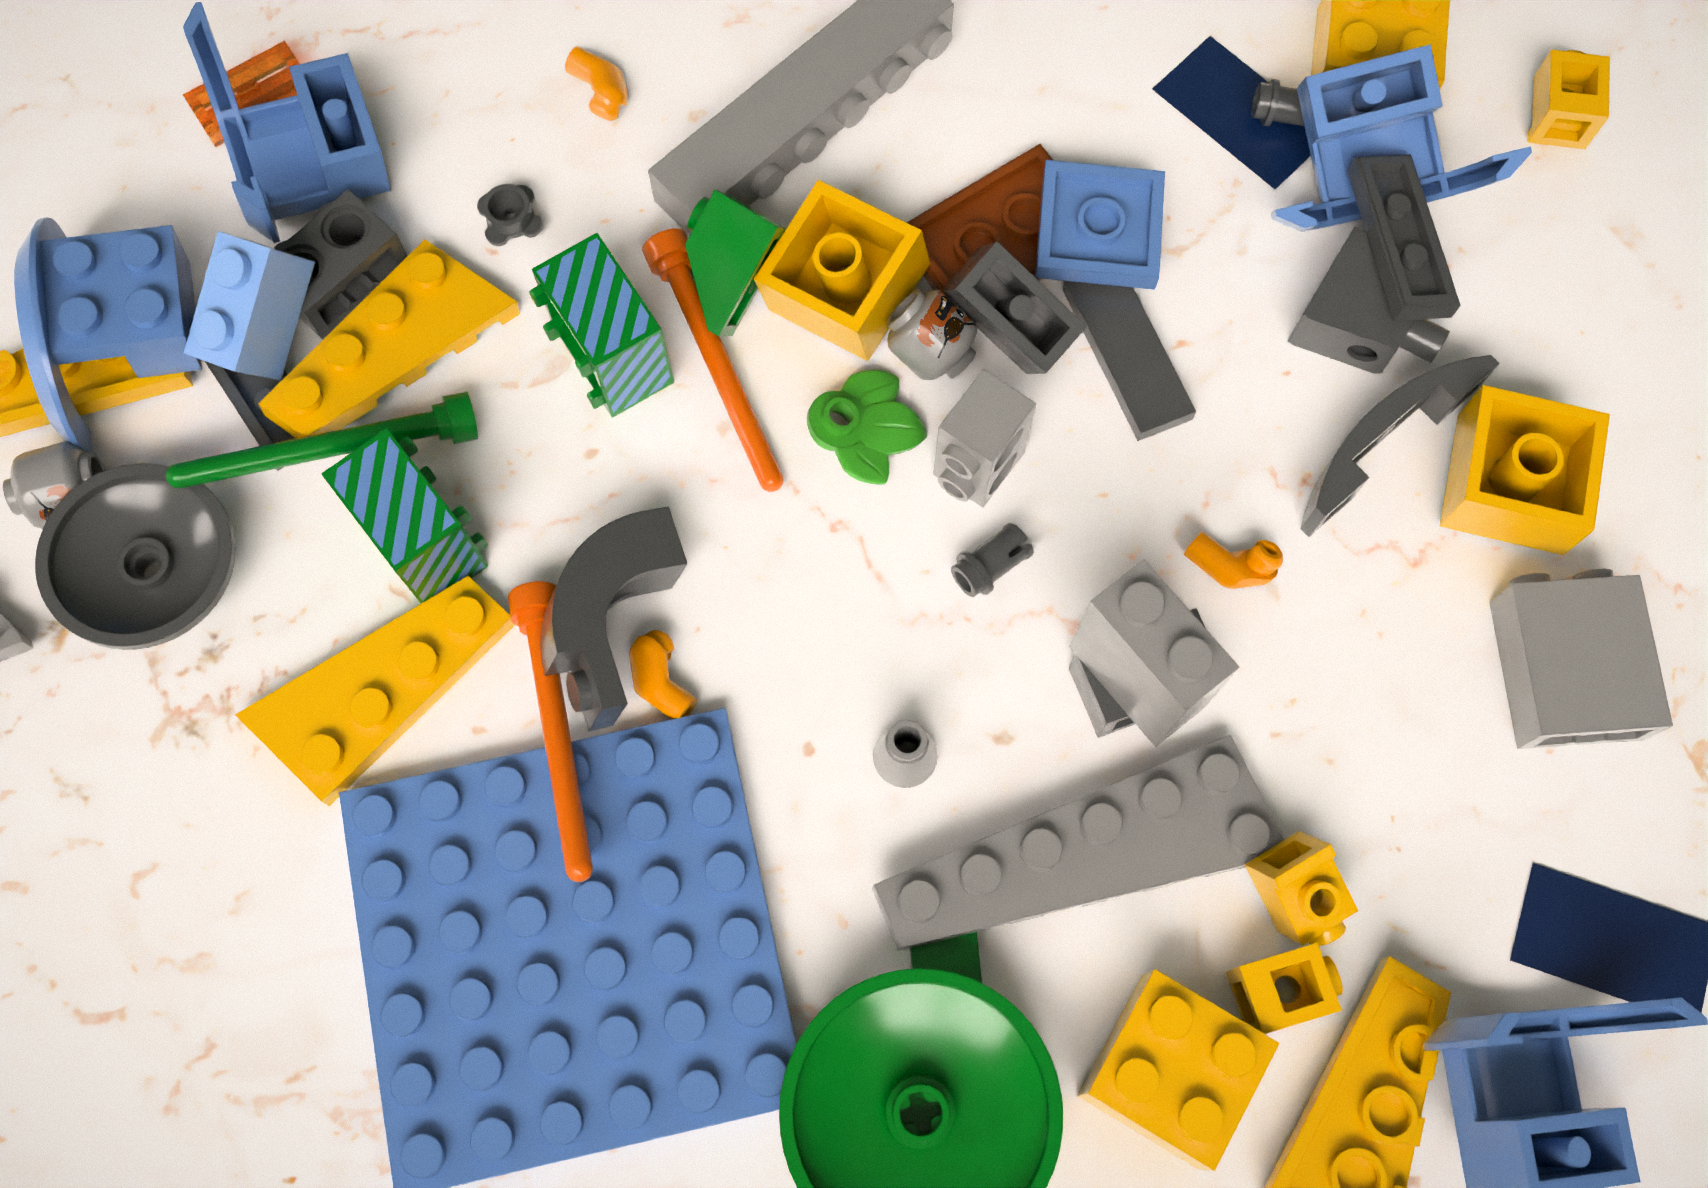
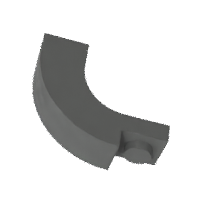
(614, 563)

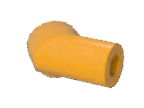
(605, 81)
(1236, 568)
(651, 679)

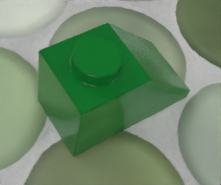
(725, 255)

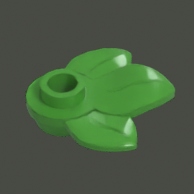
(875, 425)

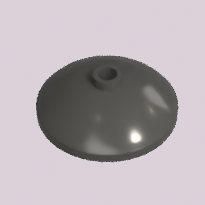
(107, 535)

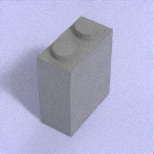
(1151, 653)
(1579, 660)

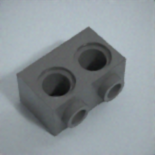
(343, 272)

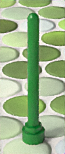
(448, 420)

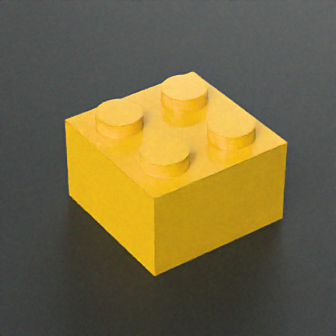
(1371, 29)
(842, 269)
(1525, 470)
(1179, 1070)

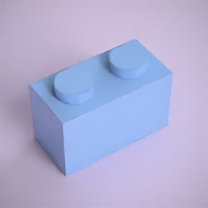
(248, 307)

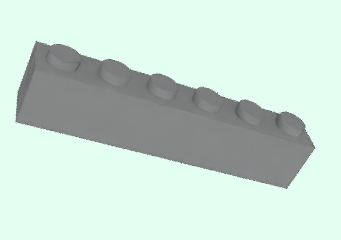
(802, 104)

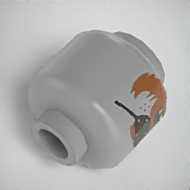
(931, 334)
(45, 477)

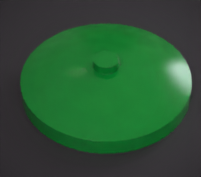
(920, 1089)

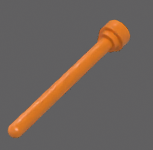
(669, 260)
(527, 611)

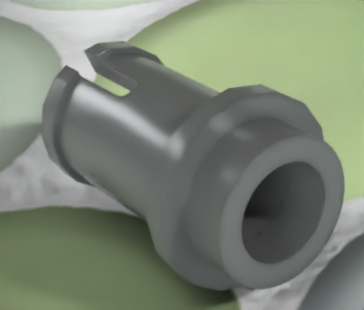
(1276, 104)
(990, 561)

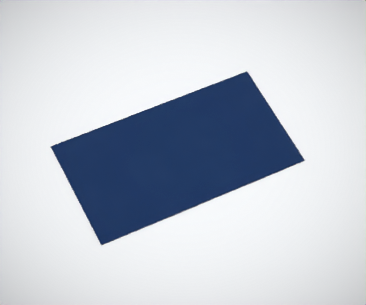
(1217, 96)
(1610, 940)

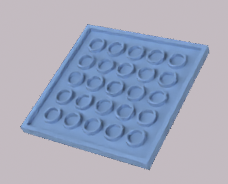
(553, 1011)

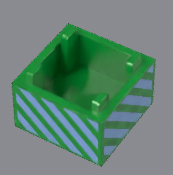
(602, 325)
(406, 515)

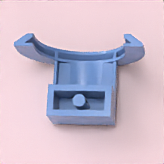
(1380, 111)
(294, 149)
(100, 301)
(1521, 1099)

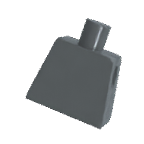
(1353, 318)

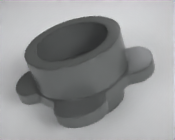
(505, 200)

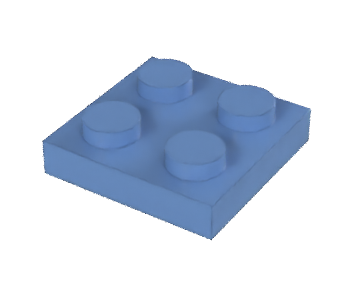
(1100, 224)

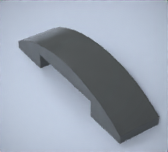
(1434, 393)

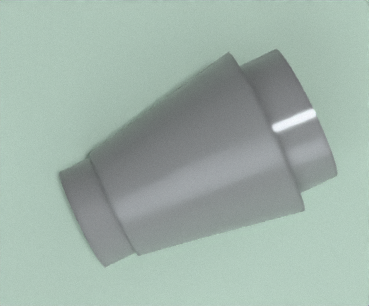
(902, 768)

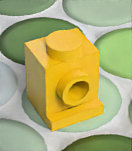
(1570, 99)
(1287, 880)
(1314, 984)

